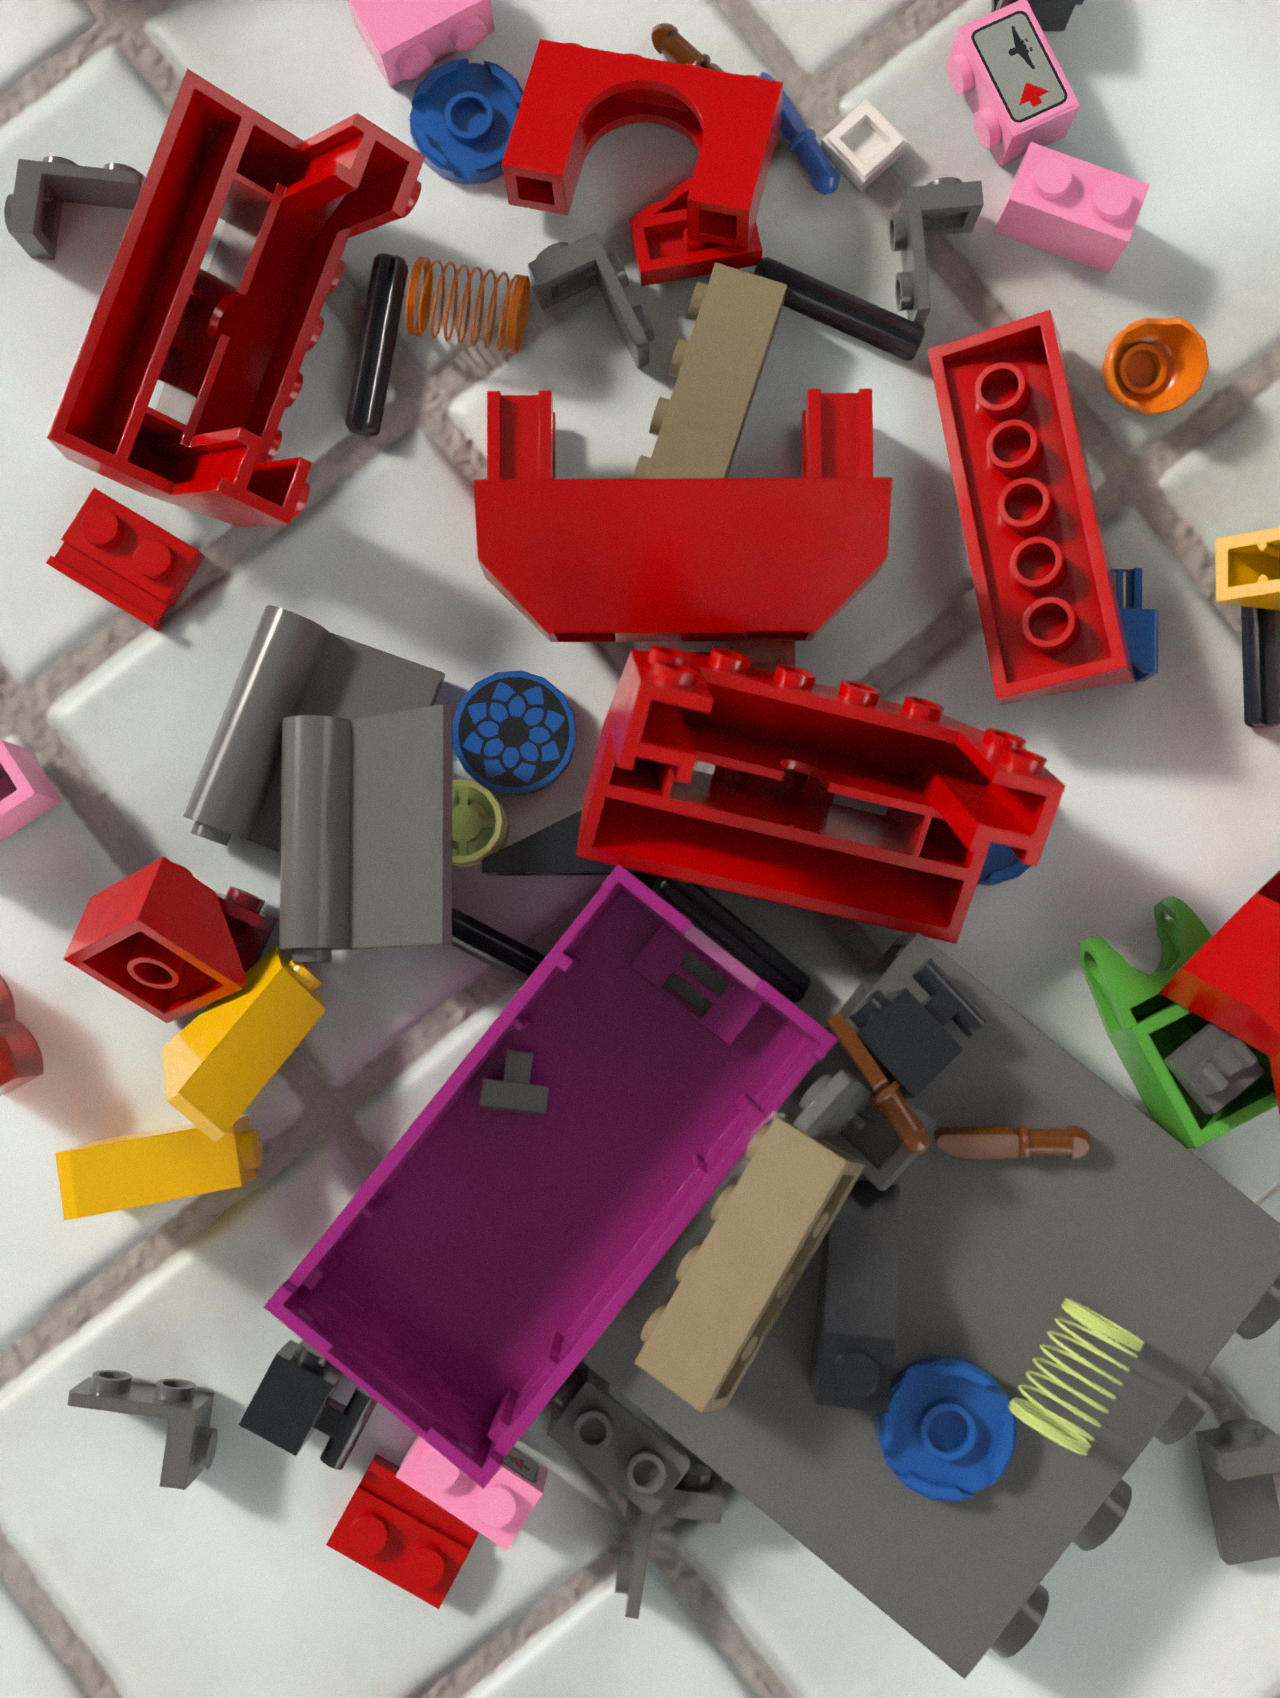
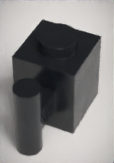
(909, 1035)
(298, 1399)

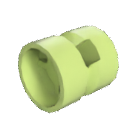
(478, 824)

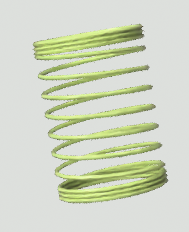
(1049, 1423)

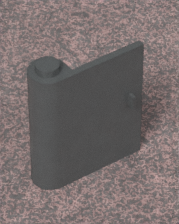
(291, 672)
(366, 832)

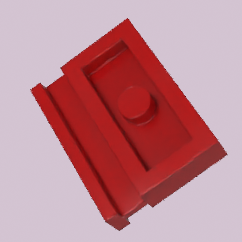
(125, 559)
(402, 1534)

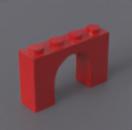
(586, 92)

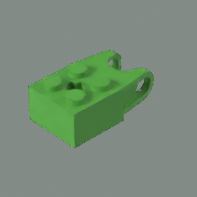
(1151, 1027)

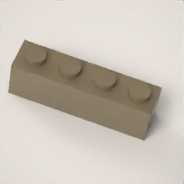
(714, 376)
(746, 1264)

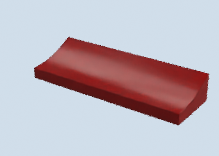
(1029, 512)

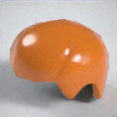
(1155, 365)

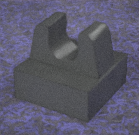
(1214, 1067)
(515, 1092)

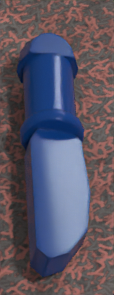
(807, 149)

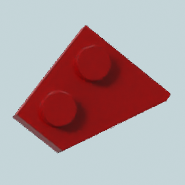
(667, 253)

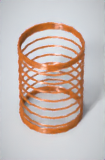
(520, 294)

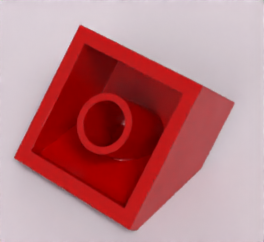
(159, 942)

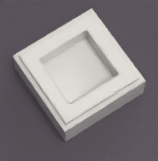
(863, 145)

